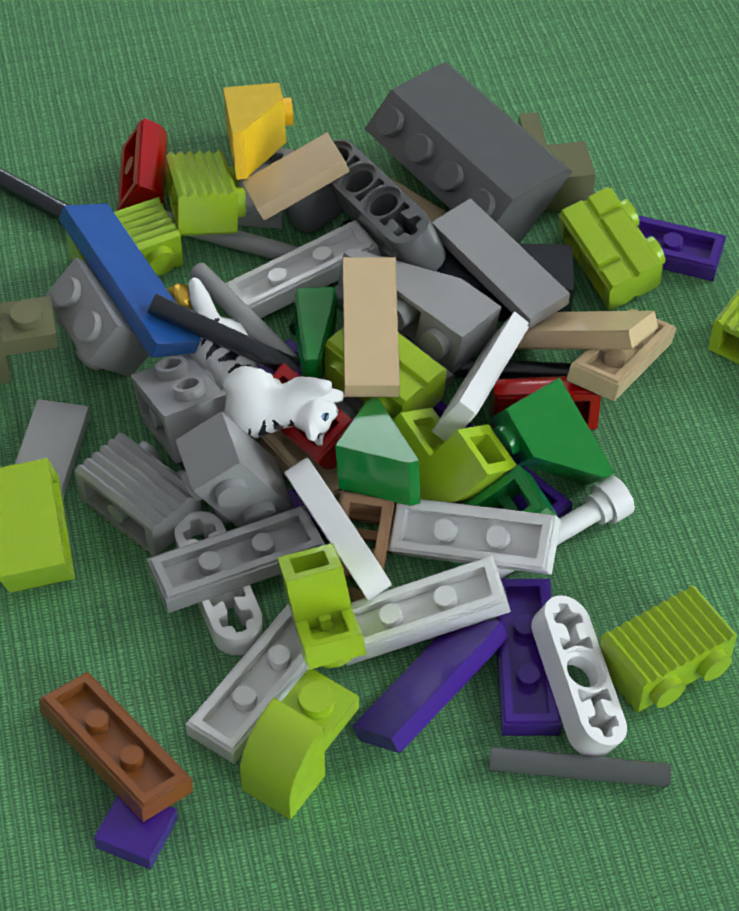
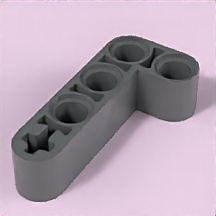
(378, 205)

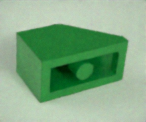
(551, 436)

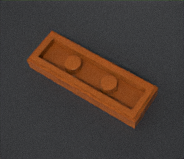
(116, 746)

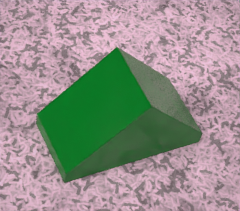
(377, 458)

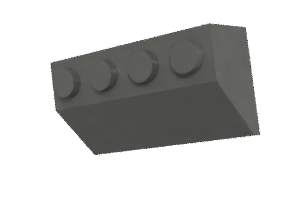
(468, 149)

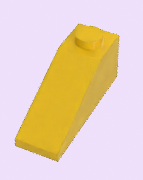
(255, 124)

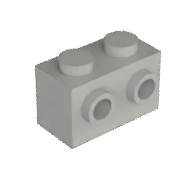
(95, 322)
(176, 399)
(232, 472)

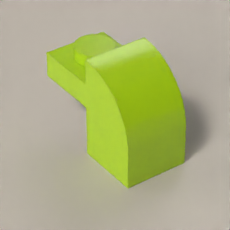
(454, 467)
(321, 607)
(290, 740)

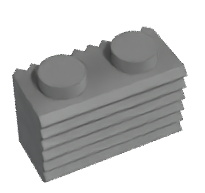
(135, 492)

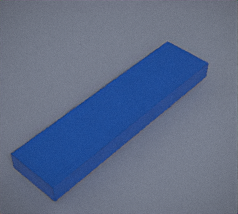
(125, 277)

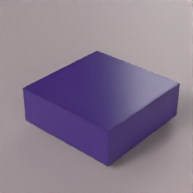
(132, 839)

